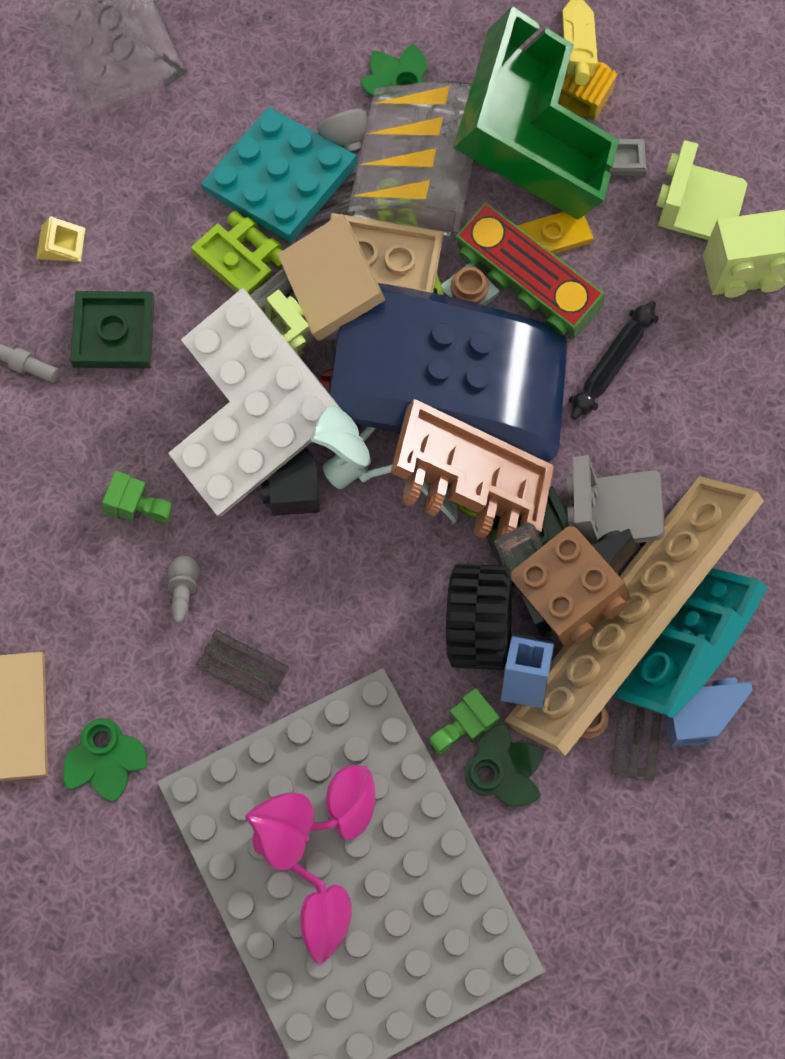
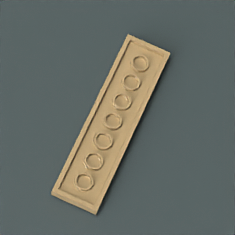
(658, 586)

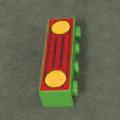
(529, 270)

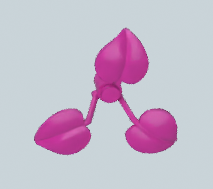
(281, 837)

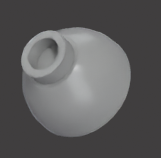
(345, 129)

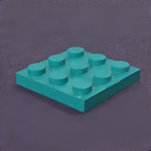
(280, 174)

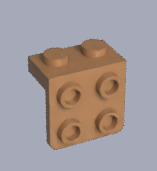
(571, 586)

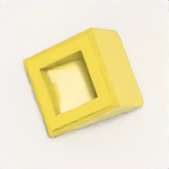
(60, 241)

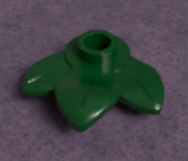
(510, 765)

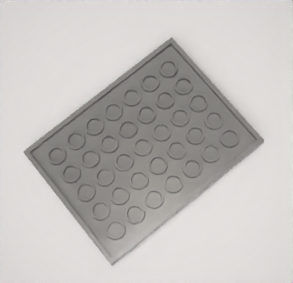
(427, 912)

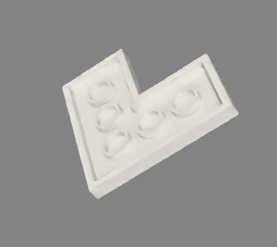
(269, 407)

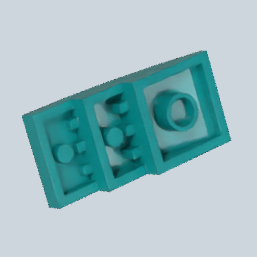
(693, 643)

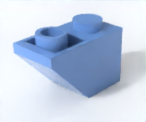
(527, 670)
(707, 713)

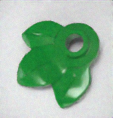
(391, 71)
(104, 766)

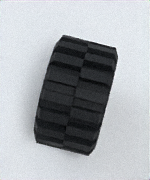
(479, 616)

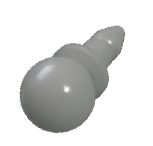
(182, 575)

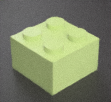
(746, 254)

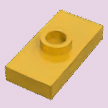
(559, 232)

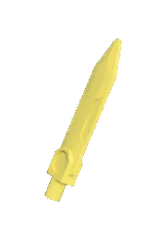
(580, 31)

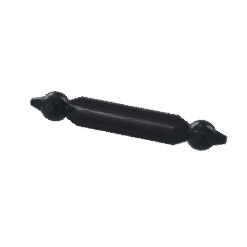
(613, 360)

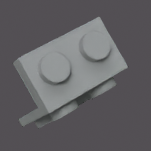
(615, 503)

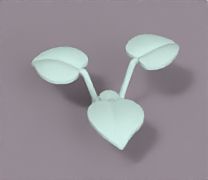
(340, 434)

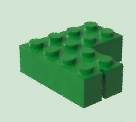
(522, 130)

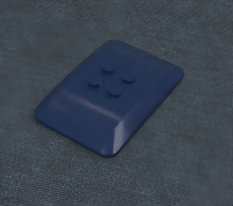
(455, 357)

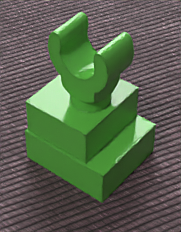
(127, 497)
(470, 717)

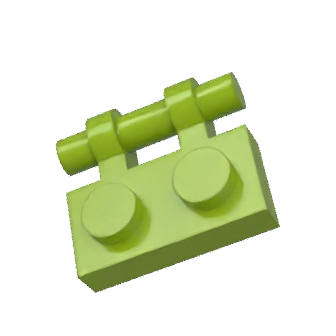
(231, 260)

